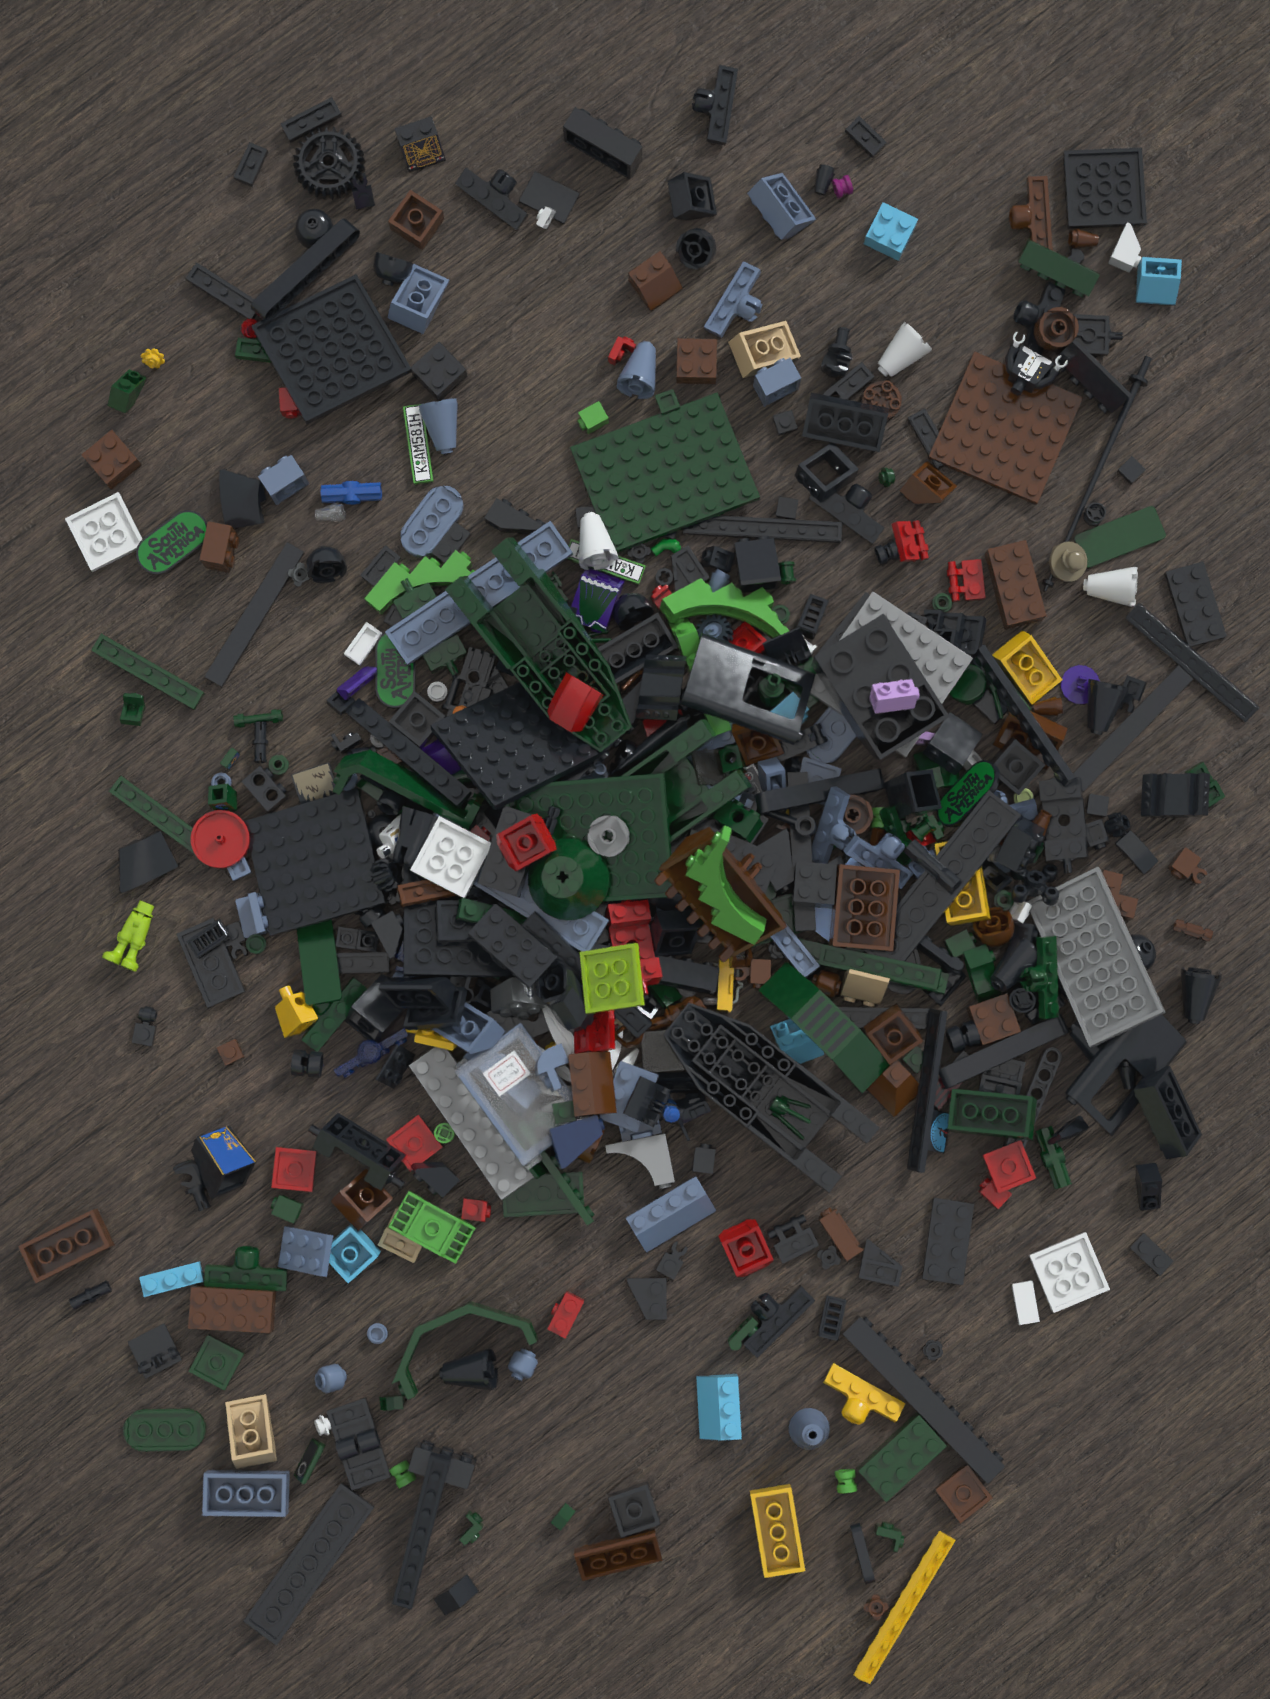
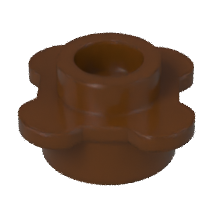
(876, 1613)

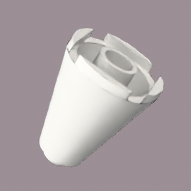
(903, 351)
(595, 544)
(1114, 586)

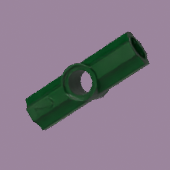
(1053, 1158)

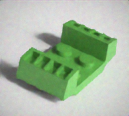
(431, 1227)

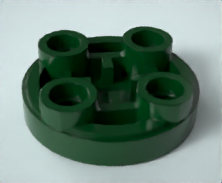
(969, 686)

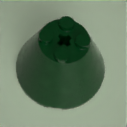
(581, 891)

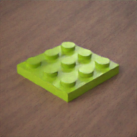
(612, 978)

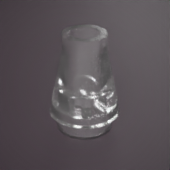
(333, 512)

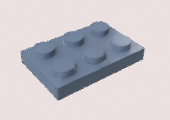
(624, 1084)
(305, 1251)

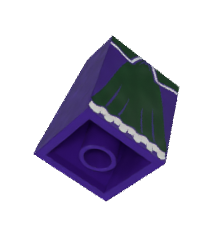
(596, 599)

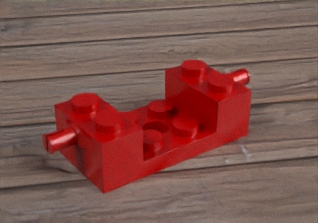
(628, 924)

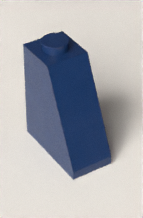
(574, 1138)

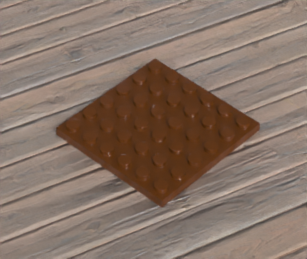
(1003, 435)

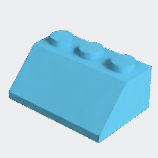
(719, 1407)

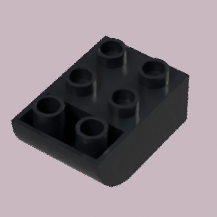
(869, 658)

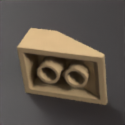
(763, 347)
(863, 987)
(250, 1431)

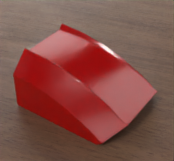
(573, 704)
(525, 842)
(746, 1248)

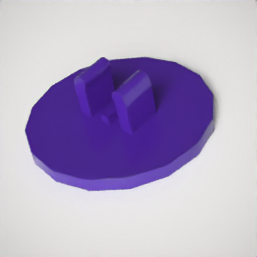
(1075, 683)

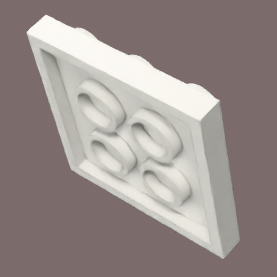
(104, 531)
(451, 857)
(1069, 1272)

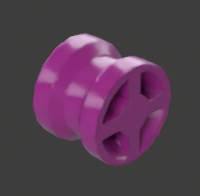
(842, 186)

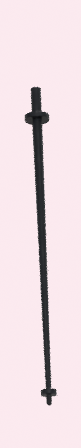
(1137, 380)

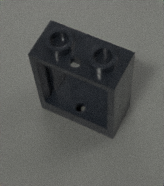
(838, 461)

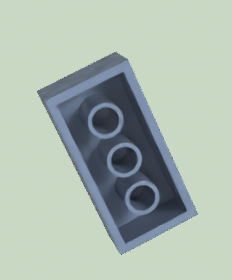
(246, 1493)

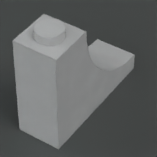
(652, 1153)

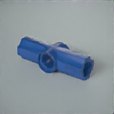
(351, 492)

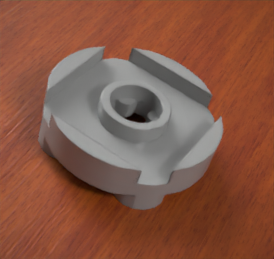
(619, 839)

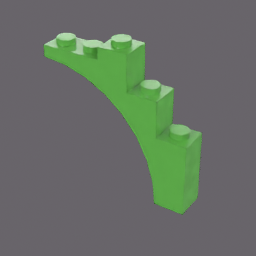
(428, 570)
(728, 601)
(688, 641)
(728, 909)

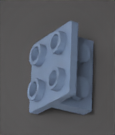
(252, 914)

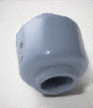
(522, 1364)
(330, 1378)

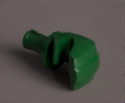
(771, 690)

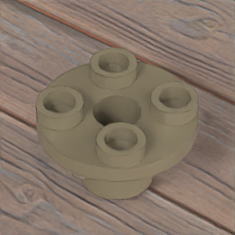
(1068, 561)

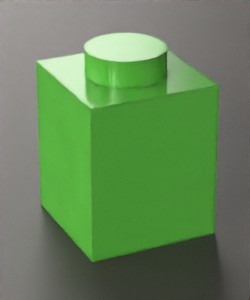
(592, 418)

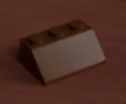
(1011, 727)
(592, 1084)

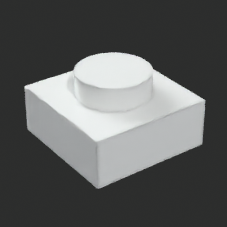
(544, 217)
(1020, 911)

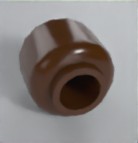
(828, 982)

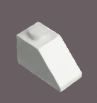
(1126, 251)

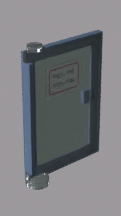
(512, 1095)

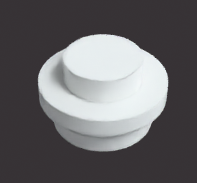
(437, 691)

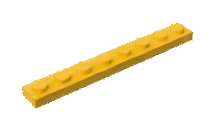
(904, 1607)

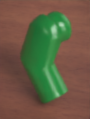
(666, 544)

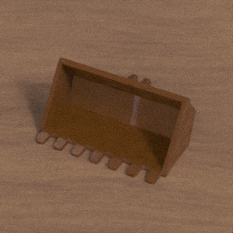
(740, 881)

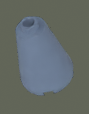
(639, 372)
(441, 423)
(805, 1422)

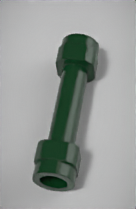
(275, 716)

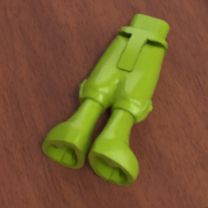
(133, 932)

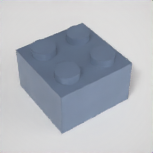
(776, 381)
(283, 479)

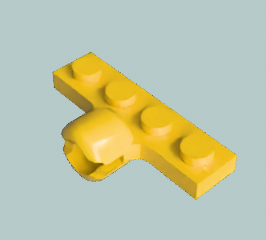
(862, 1397)

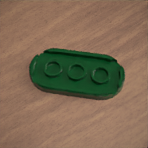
(164, 1429)

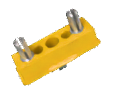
(725, 988)

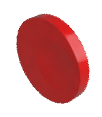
(220, 839)

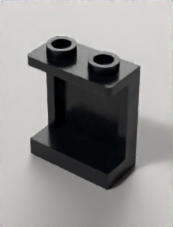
(952, 744)

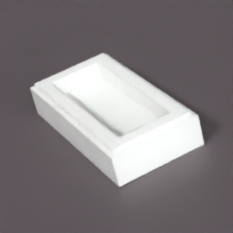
(363, 644)
(1025, 1302)

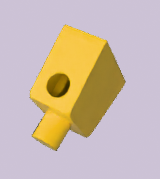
(294, 1013)

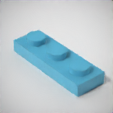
(171, 1279)

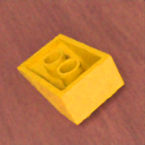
(1027, 666)

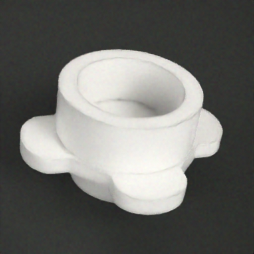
(322, 1425)

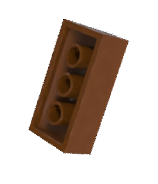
(618, 1554)

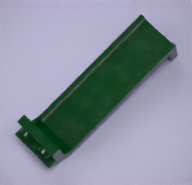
(405, 783)

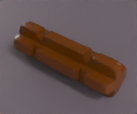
(1192, 930)

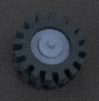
(715, 627)

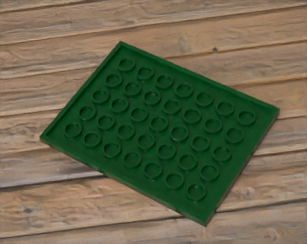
(665, 472)
(636, 801)

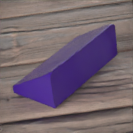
(357, 682)

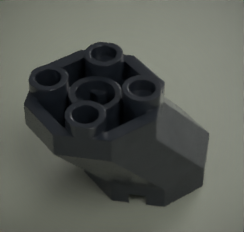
(564, 997)

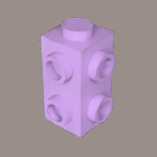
(894, 696)

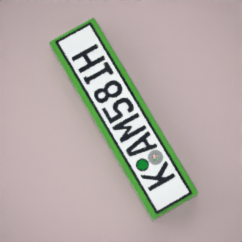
(418, 445)
(623, 568)

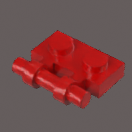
(906, 542)
(972, 579)

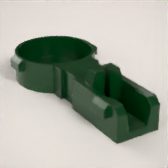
(894, 826)

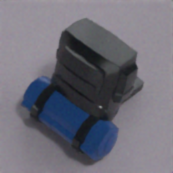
(685, 1109)

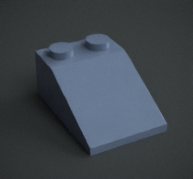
(417, 299)

